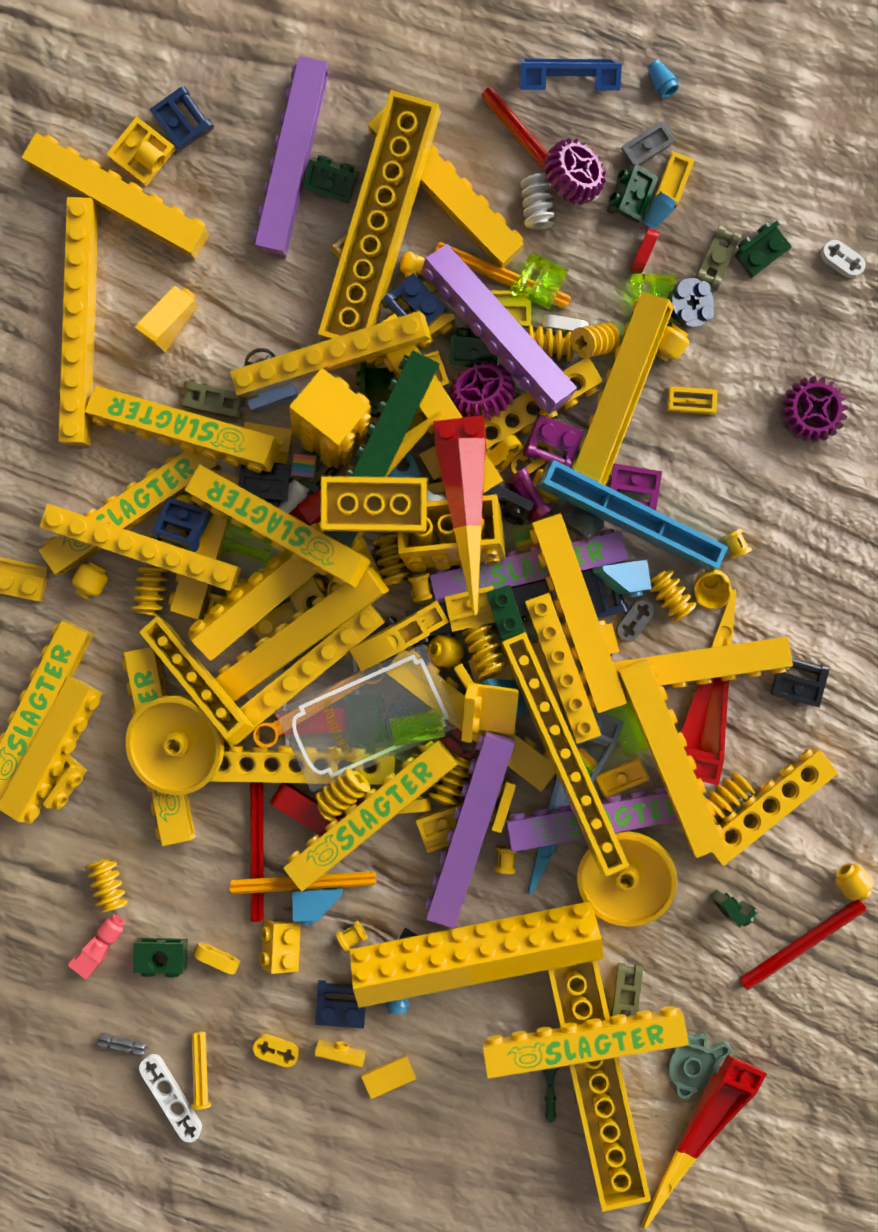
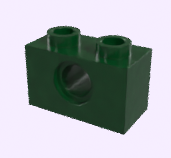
(173, 949)

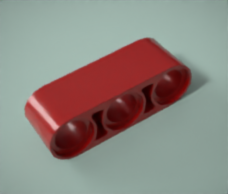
(300, 808)

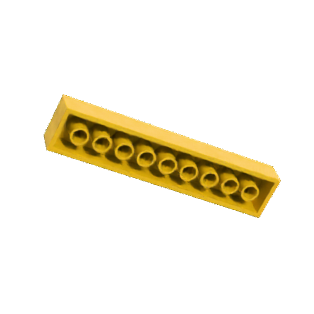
(381, 214)
(475, 954)
(601, 1094)

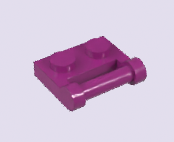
(554, 434)
(637, 481)
(523, 486)

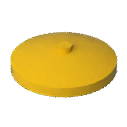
(174, 745)
(636, 892)

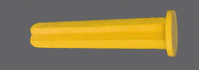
(199, 1066)

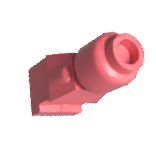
(98, 947)

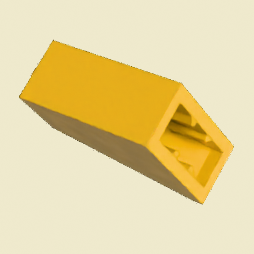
(168, 318)

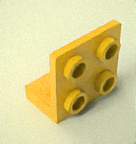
(489, 710)

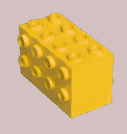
(330, 419)
(438, 544)

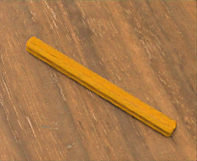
(500, 274)
(278, 884)

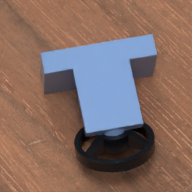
(273, 397)

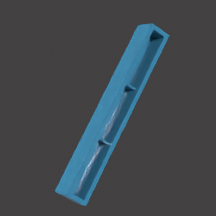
(631, 516)

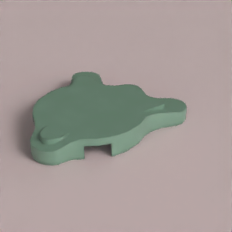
(694, 1064)

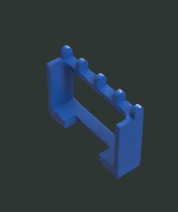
(533, 72)

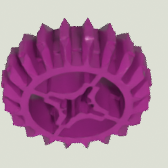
(574, 171)
(483, 390)
(820, 416)

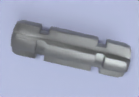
(121, 1045)

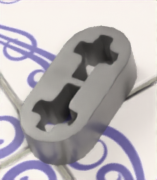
(639, 624)

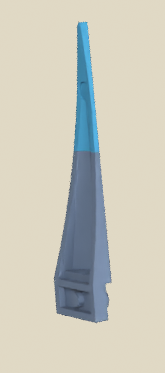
(600, 750)

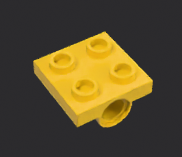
(141, 151)

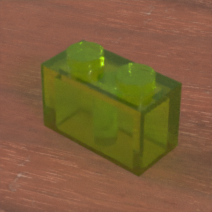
(417, 727)

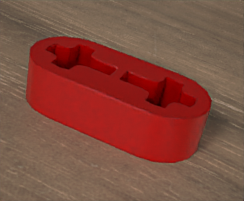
(645, 251)
(453, 745)

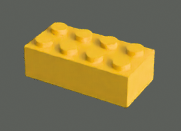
(373, 504)

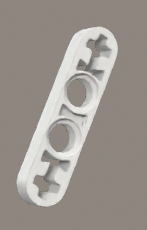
(173, 1096)

